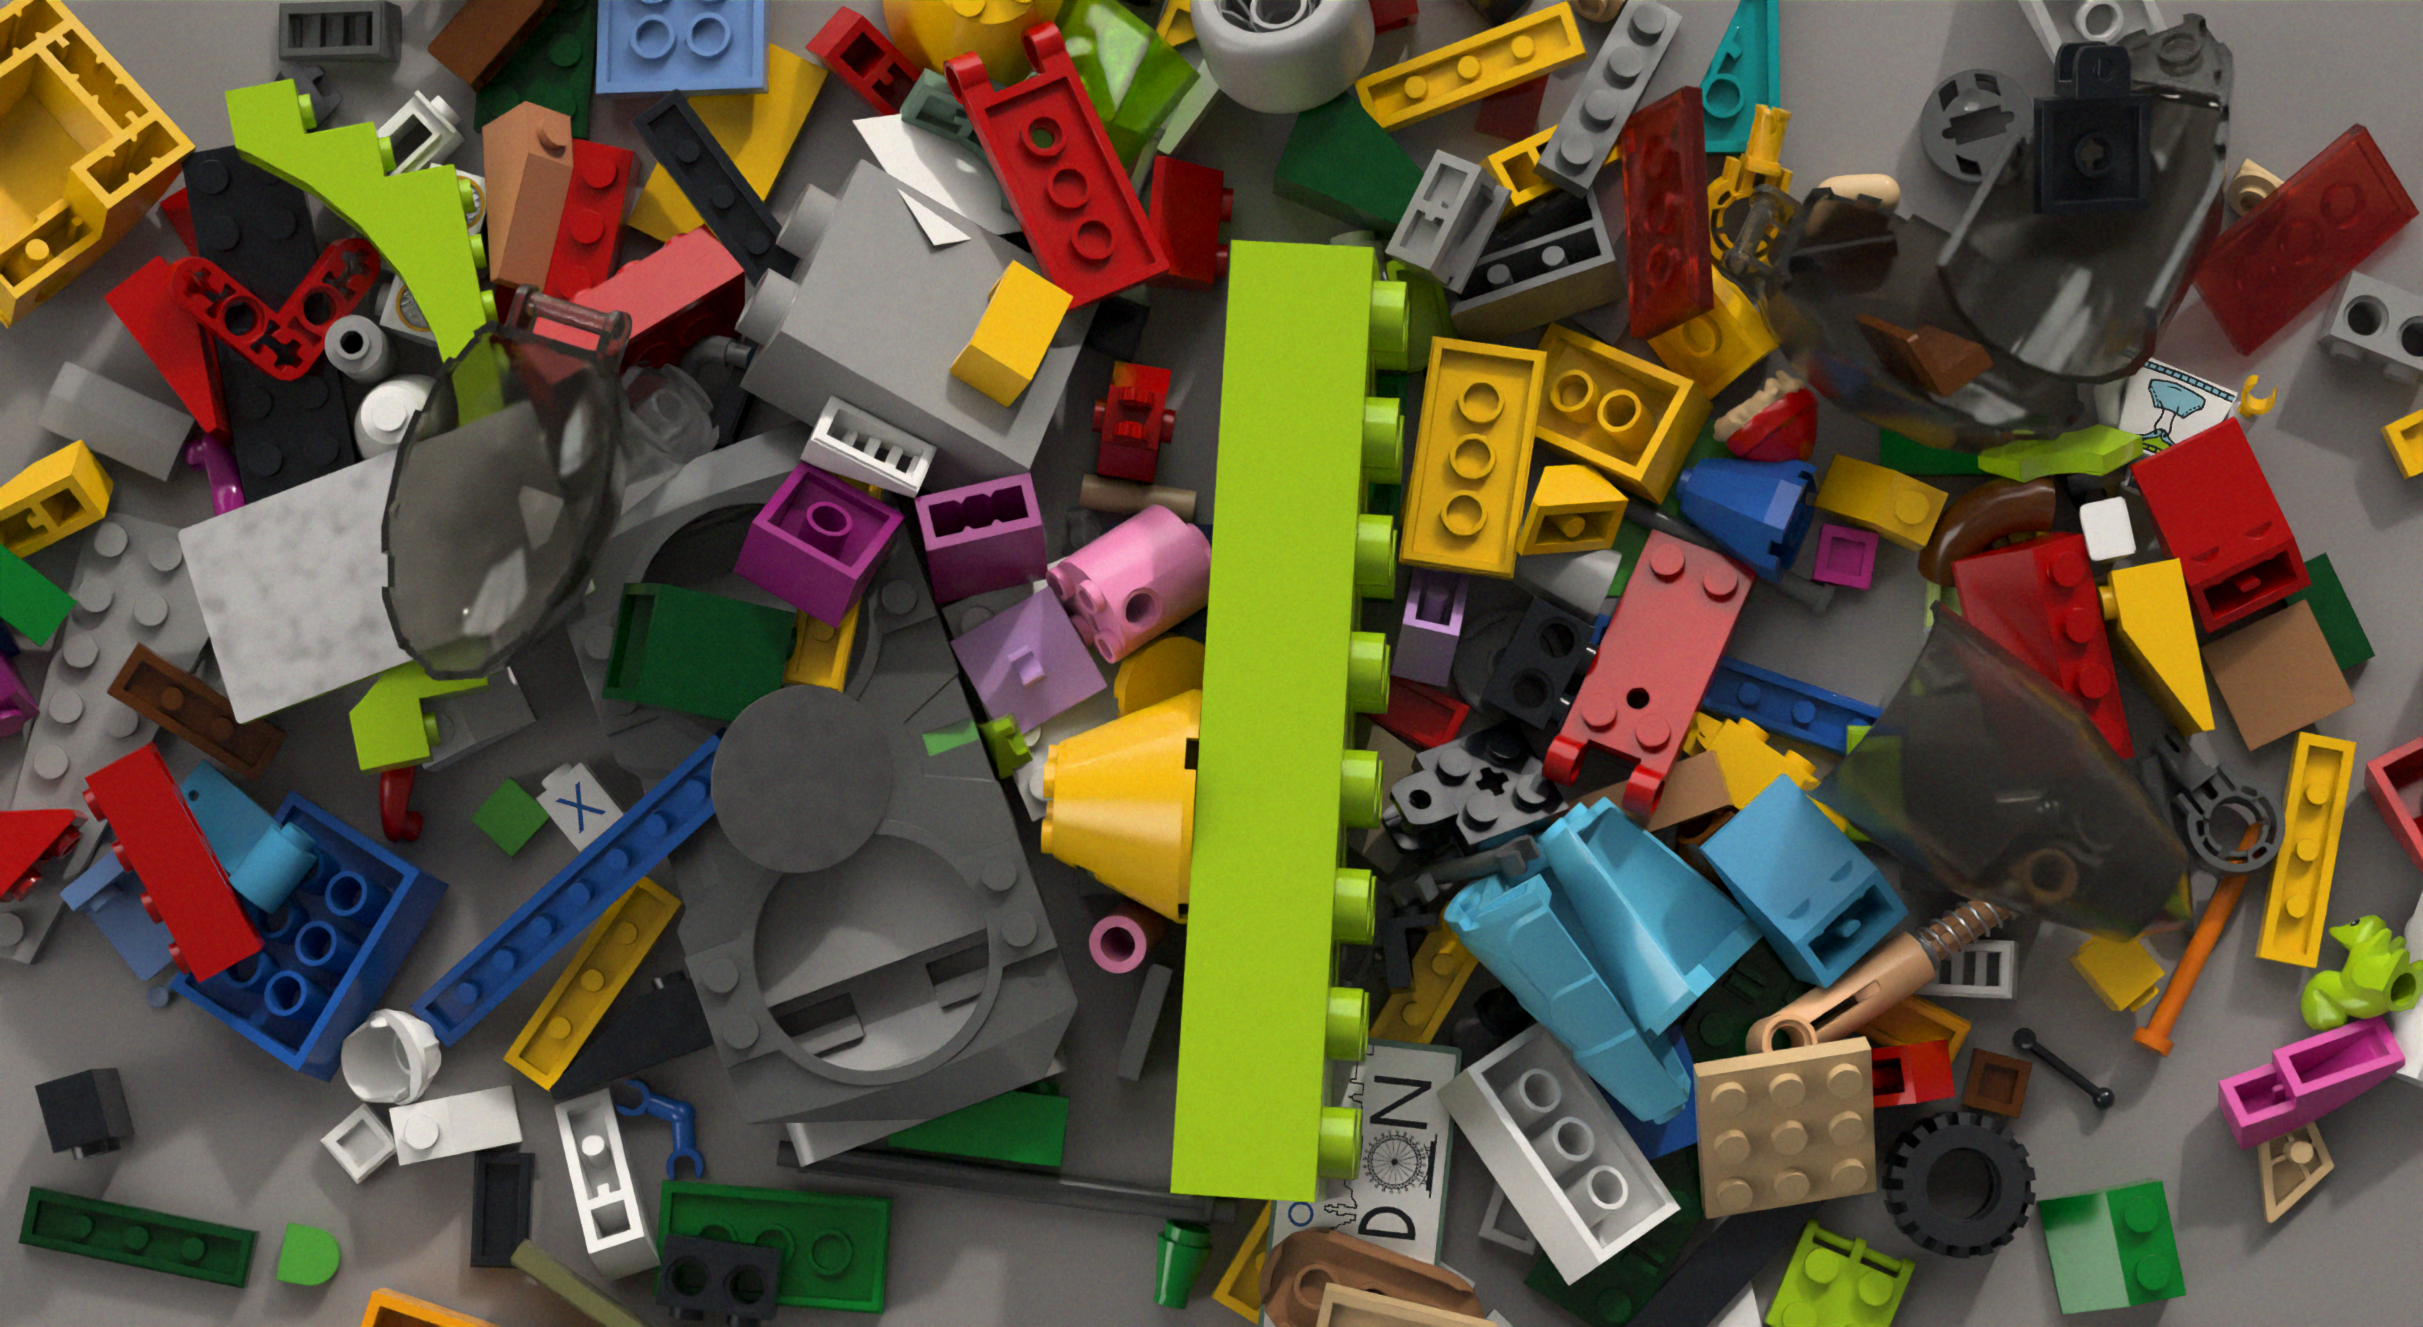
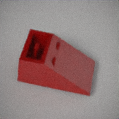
(2222, 524)

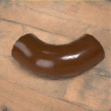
(1984, 517)

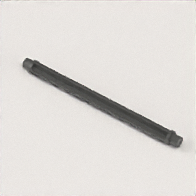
(1016, 1184)

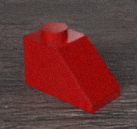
(1911, 1073)

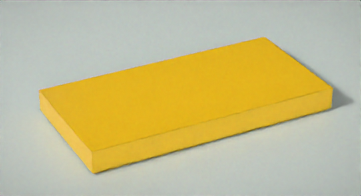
(751, 129)
(1472, 458)

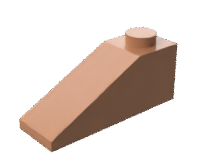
(526, 190)

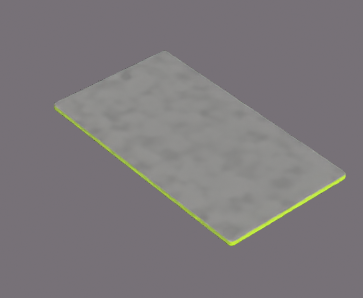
(298, 589)

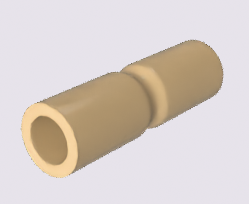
(1130, 498)

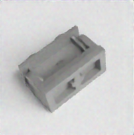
(1448, 221)

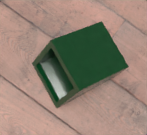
(1347, 168)
(696, 651)

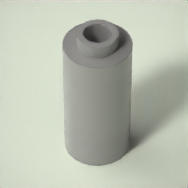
(376, 359)

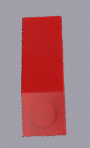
(864, 61)

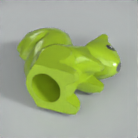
(2372, 981)

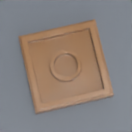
(2277, 675)

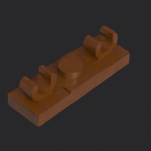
(195, 712)

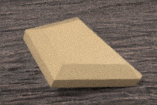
(2291, 1168)

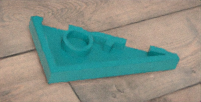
(1740, 76)

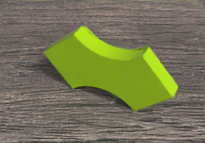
(2087, 451)

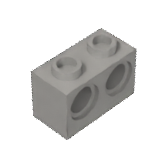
(2390, 313)

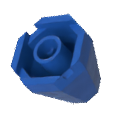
(1751, 508)

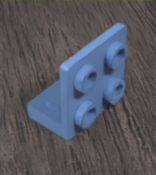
(116, 908)

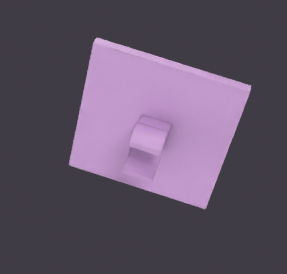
(1029, 661)

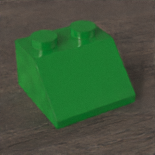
(2111, 1247)

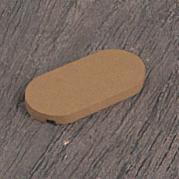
(1354, 1263)

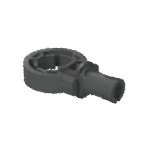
(2225, 788)

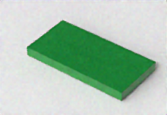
(831, 1240)

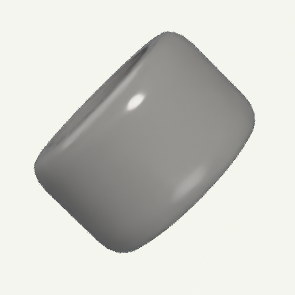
(1284, 51)

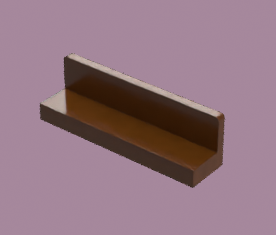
(487, 37)
(1924, 355)

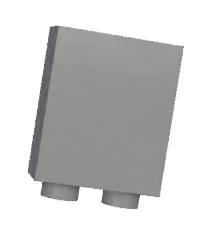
(884, 318)

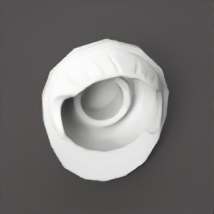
(390, 1058)

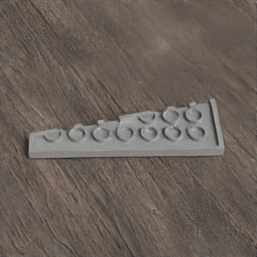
(127, 591)

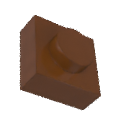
(1996, 1083)

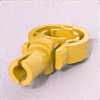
(1739, 174)

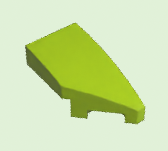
(1004, 744)

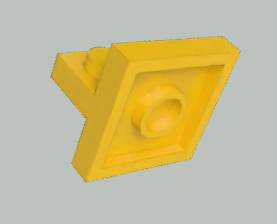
(1718, 343)

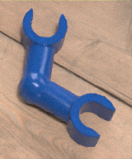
(683, 1126)

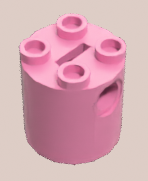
(1134, 582)

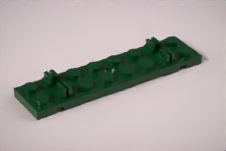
(1713, 1031)

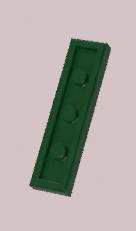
(139, 1237)

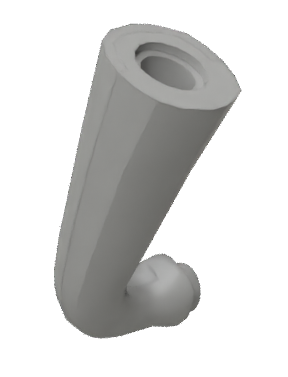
(1569, 580)

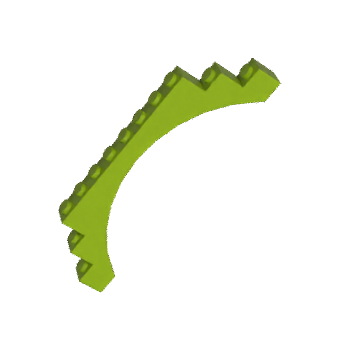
(424, 237)

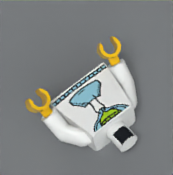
(2172, 406)

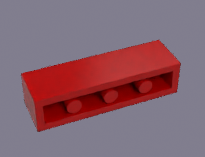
(174, 863)

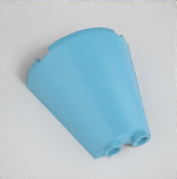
(1646, 913)

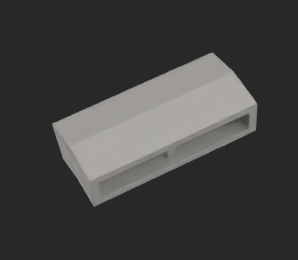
(118, 422)

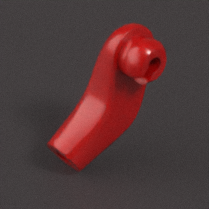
(394, 798)

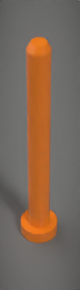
(2218, 911)

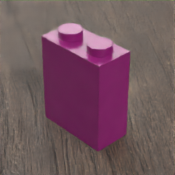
(982, 537)

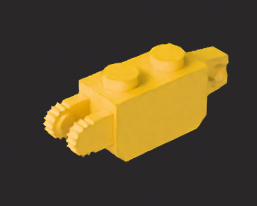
(1748, 761)

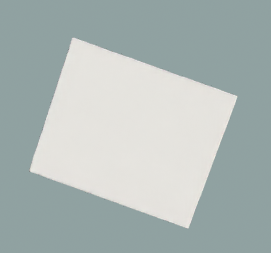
(941, 172)

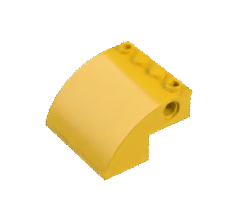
(76, 153)

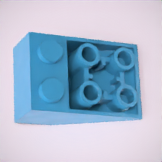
(1803, 883)

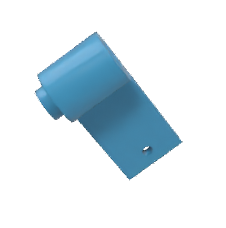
(249, 842)

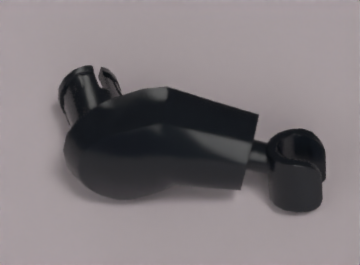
(1488, 1025)

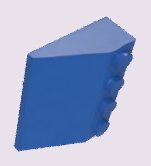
(325, 946)

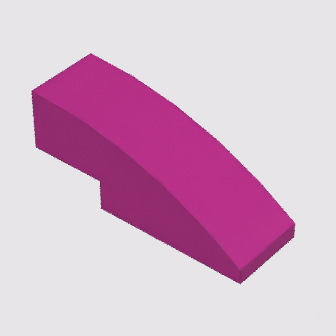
(2308, 1080)

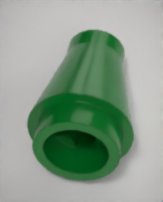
(1180, 1260)

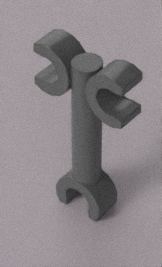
(1452, 867)

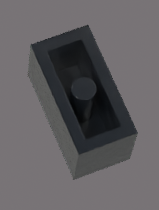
(85, 1112)

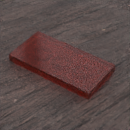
(1666, 214)
(2302, 239)

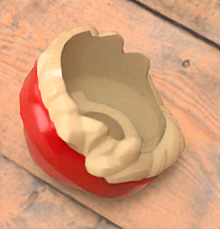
(1773, 424)

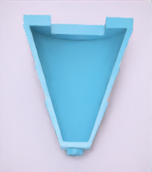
(1544, 957)

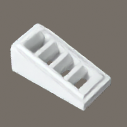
(845, 460)
(2107, 530)
(2008, 973)

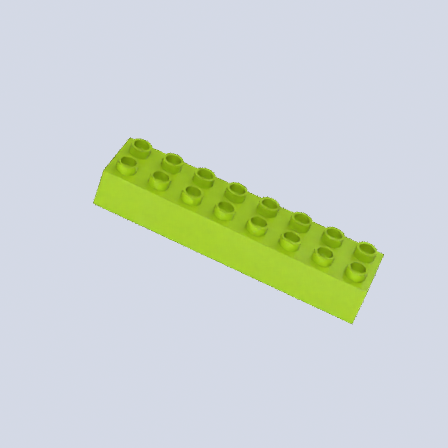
(1281, 722)

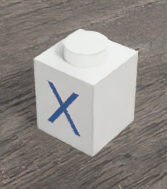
(579, 803)

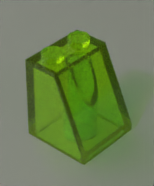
(1125, 69)

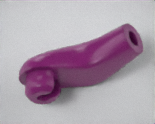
(222, 472)

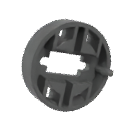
(1945, 153)

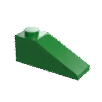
(1009, 1127)

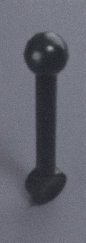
(2025, 1039)

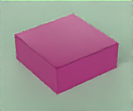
(1845, 557)

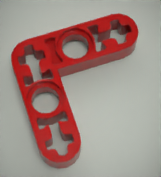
(287, 324)

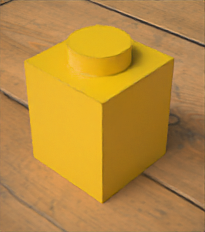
(2118, 972)

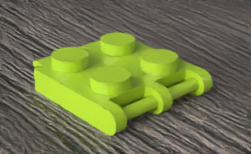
(1834, 1289)

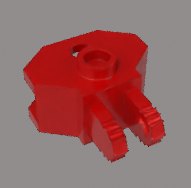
(1133, 421)

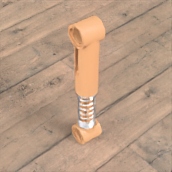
(1878, 979)

